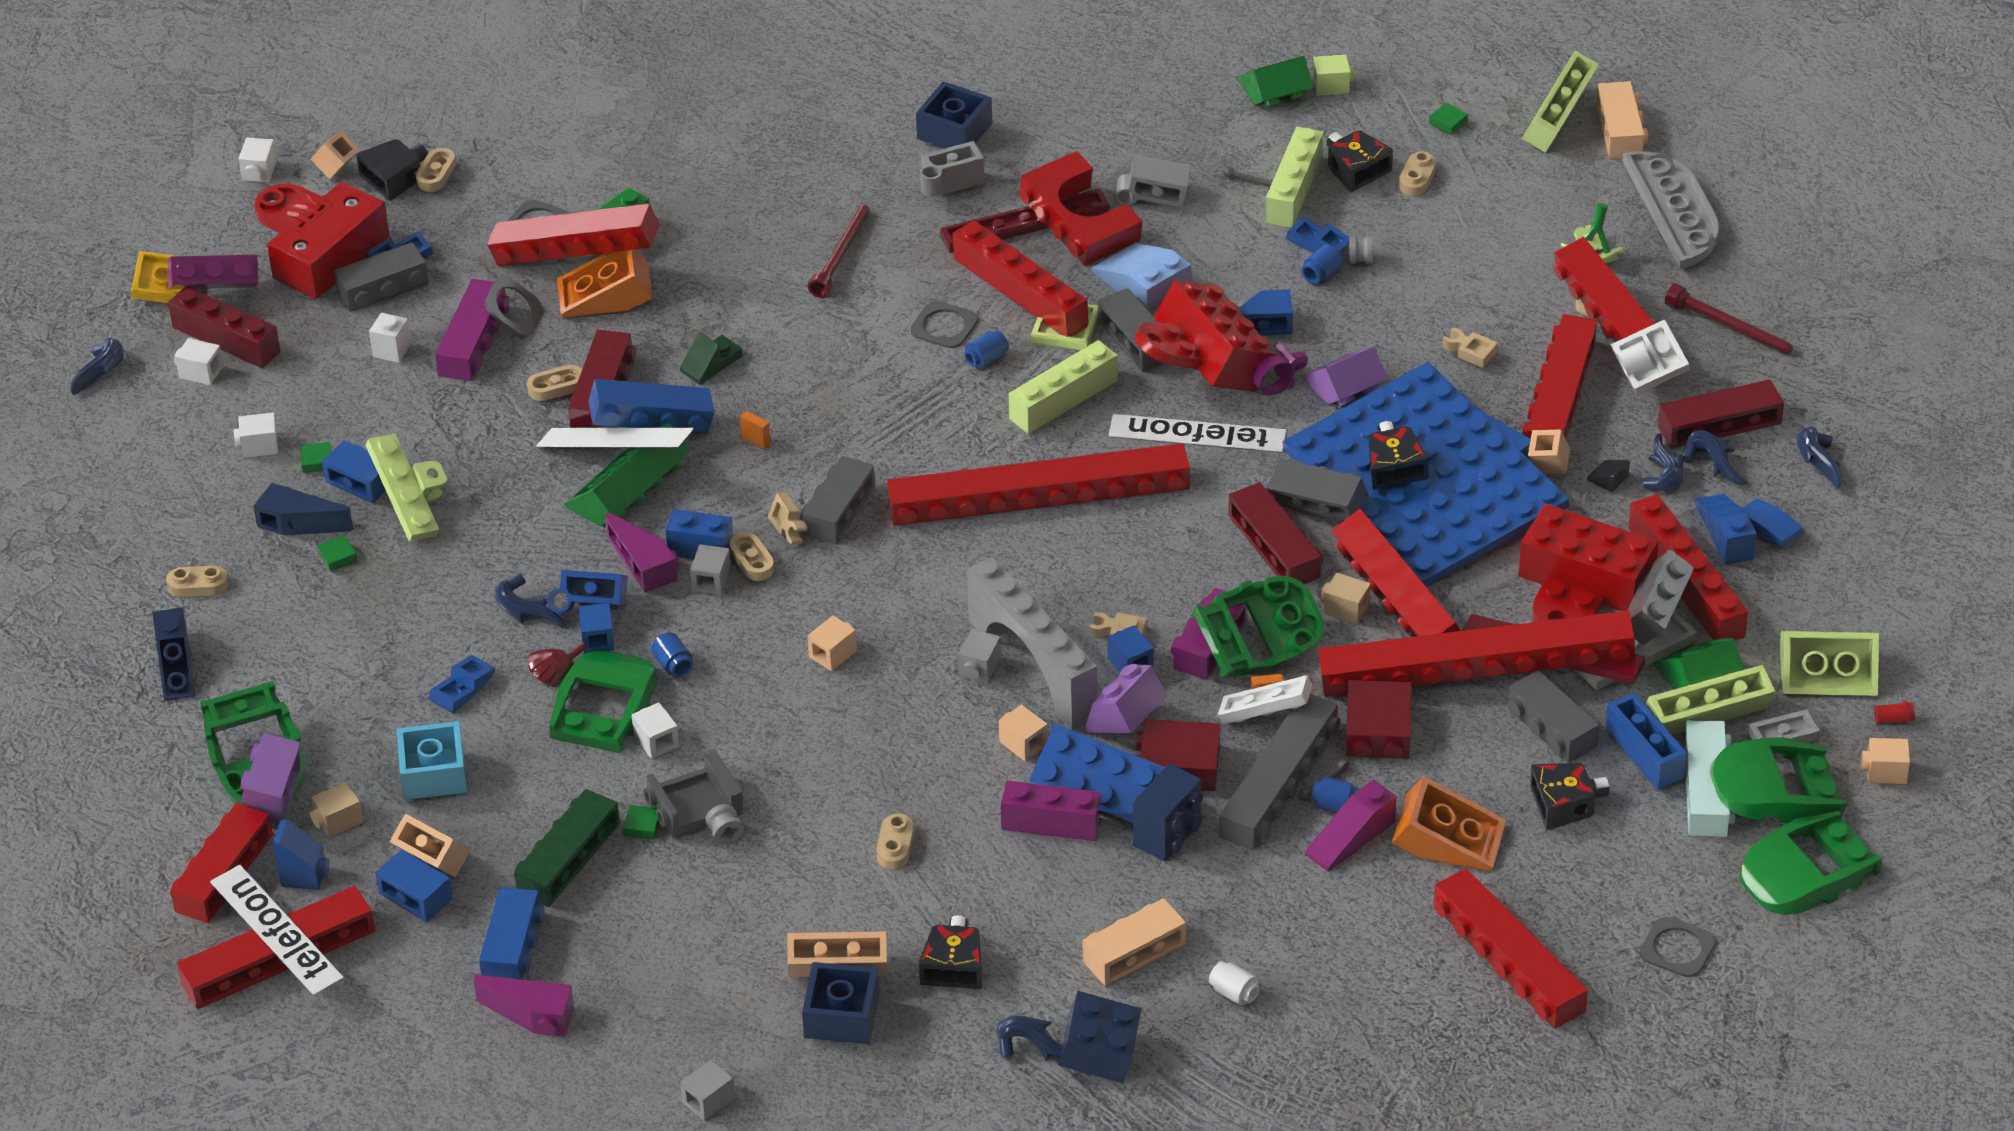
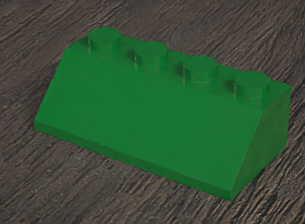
(625, 481)

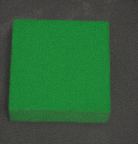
(1448, 118)
(313, 455)
(337, 553)
(641, 822)

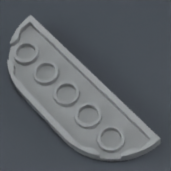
(1675, 205)

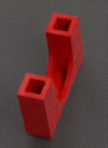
(1083, 235)

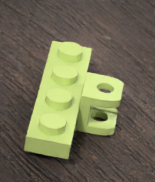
(408, 486)

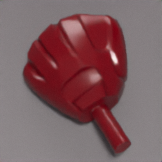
(552, 665)

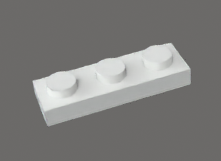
(1265, 700)

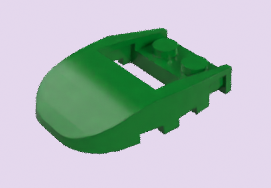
(1282, 613)
(610, 671)
(239, 709)
(1753, 787)
(1787, 880)

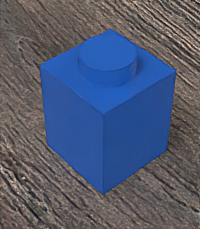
(596, 627)
(1129, 648)

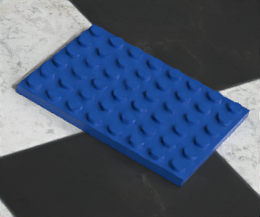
(1477, 484)

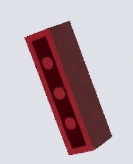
(224, 326)
(606, 360)
(1721, 412)
(1274, 534)

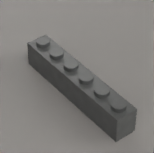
(1278, 772)

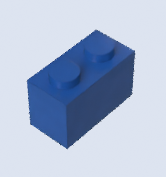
(353, 471)
(689, 529)
(414, 885)

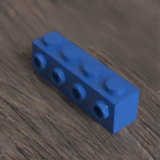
(650, 405)

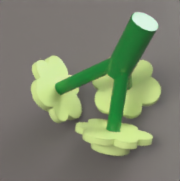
(1595, 235)

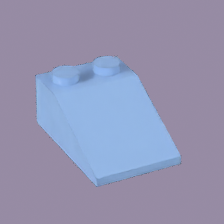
(1144, 271)

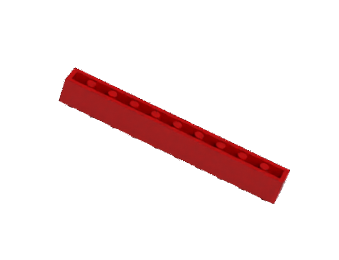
(1038, 484)
(1480, 652)

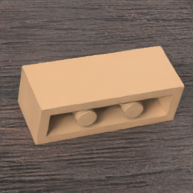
(1620, 118)
(1134, 941)
(842, 948)

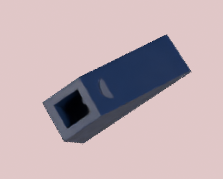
(295, 513)
(174, 653)

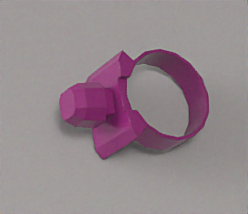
(1285, 366)

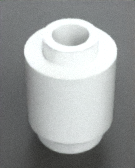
(1234, 983)

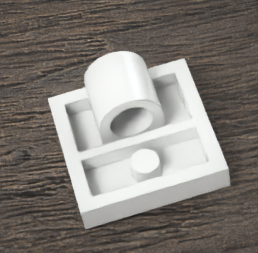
(1650, 357)

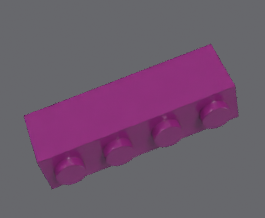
(469, 332)

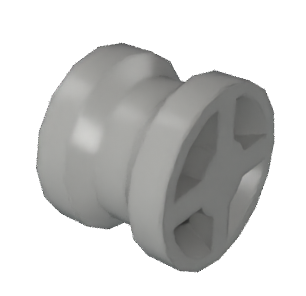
(1360, 250)
(724, 824)

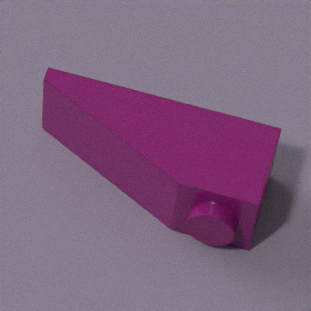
(643, 553)
(1354, 825)
(531, 1004)

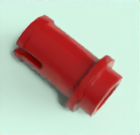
(1894, 713)

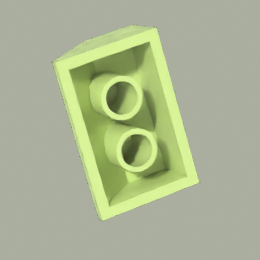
(1829, 663)

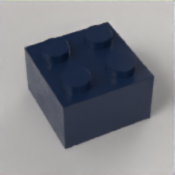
(953, 116)
(1167, 812)
(840, 1002)
(1100, 1036)

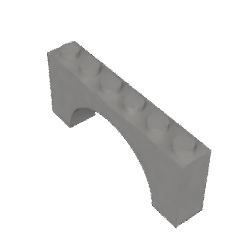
(1001, 603)

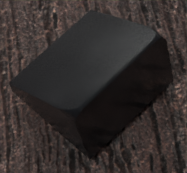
(1610, 474)

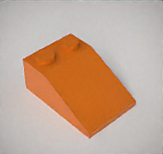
(605, 285)
(1448, 827)

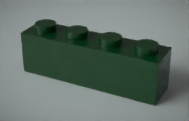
(568, 846)

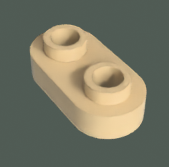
(435, 170)
(1417, 173)
(553, 382)
(751, 556)
(197, 581)
(897, 835)

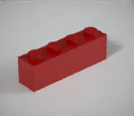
(235, 842)

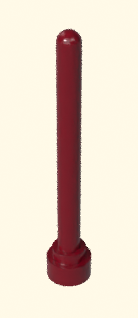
(821, 282)
(1679, 297)

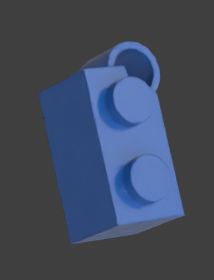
(589, 589)

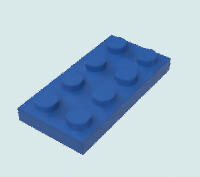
(1091, 765)

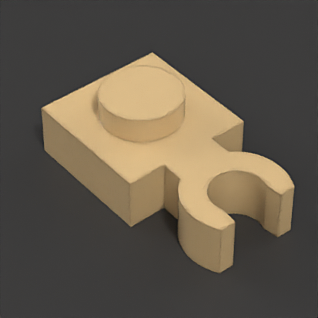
(1473, 349)
(785, 516)
(1107, 626)

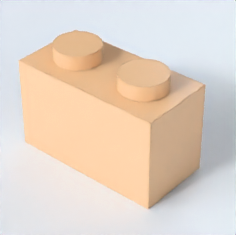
(430, 845)

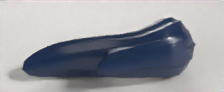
(106, 358)
(1809, 447)
(1716, 449)
(1673, 469)
(521, 607)
(1030, 1028)

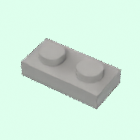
(1794, 726)

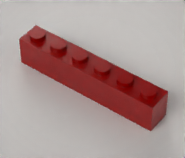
(573, 234)
(1020, 279)
(1599, 290)
(1562, 376)
(1391, 577)
(1706, 590)
(1510, 948)
(250, 960)

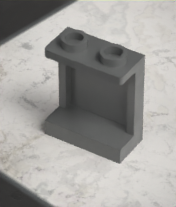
(688, 798)

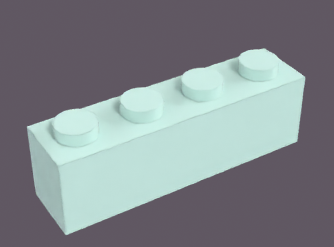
(1704, 809)

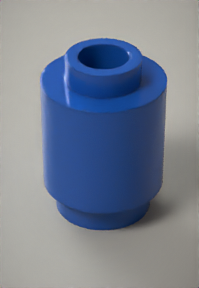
(1322, 264)
(986, 349)
(672, 654)
(1332, 793)

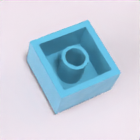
(431, 760)

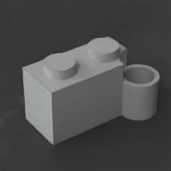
(951, 169)
(1154, 182)

